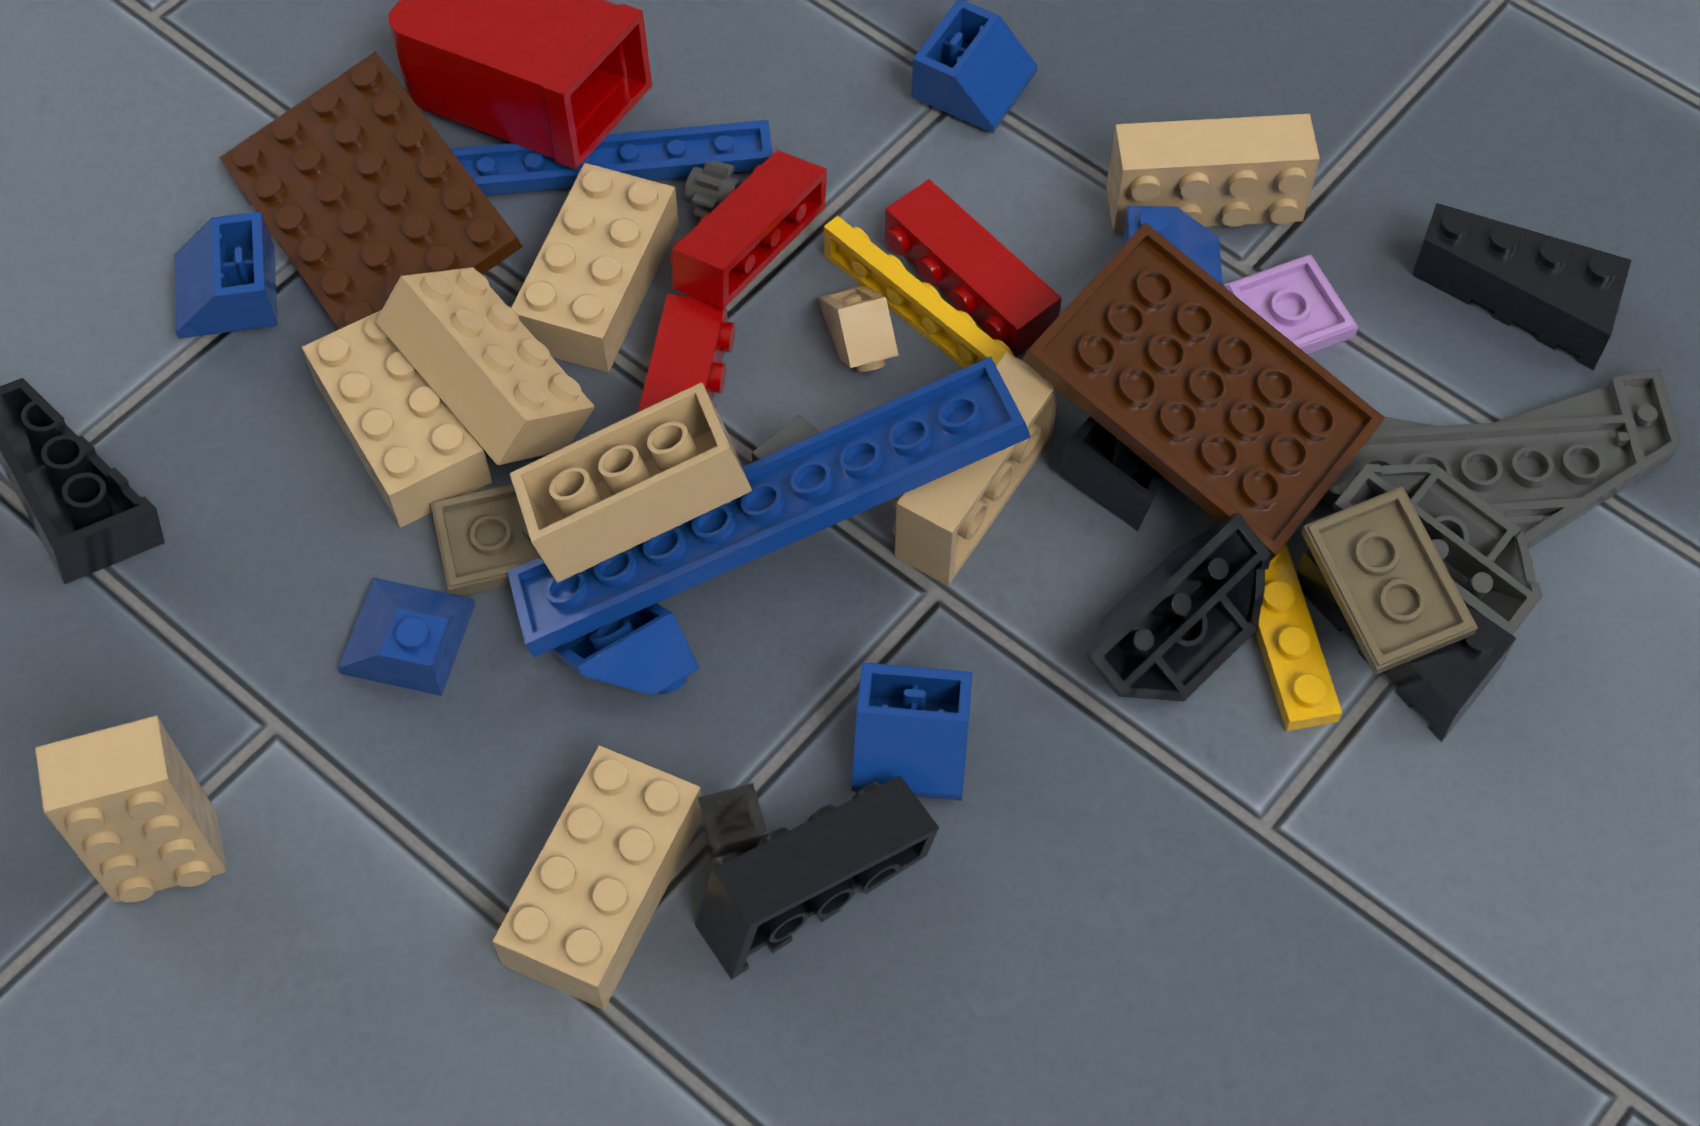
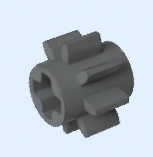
(709, 186)

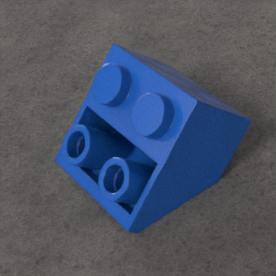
(972, 67)
(226, 277)
(913, 728)

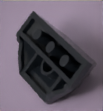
(1184, 615)

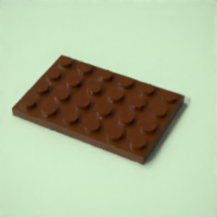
(366, 193)
(1204, 389)

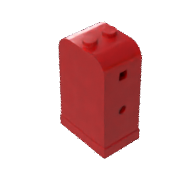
(525, 69)

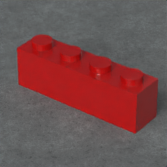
(748, 229)
(970, 267)
(688, 350)

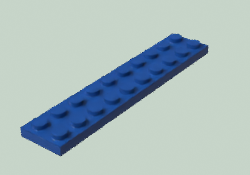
(790, 499)

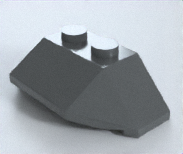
(1475, 541)

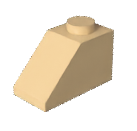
(859, 327)

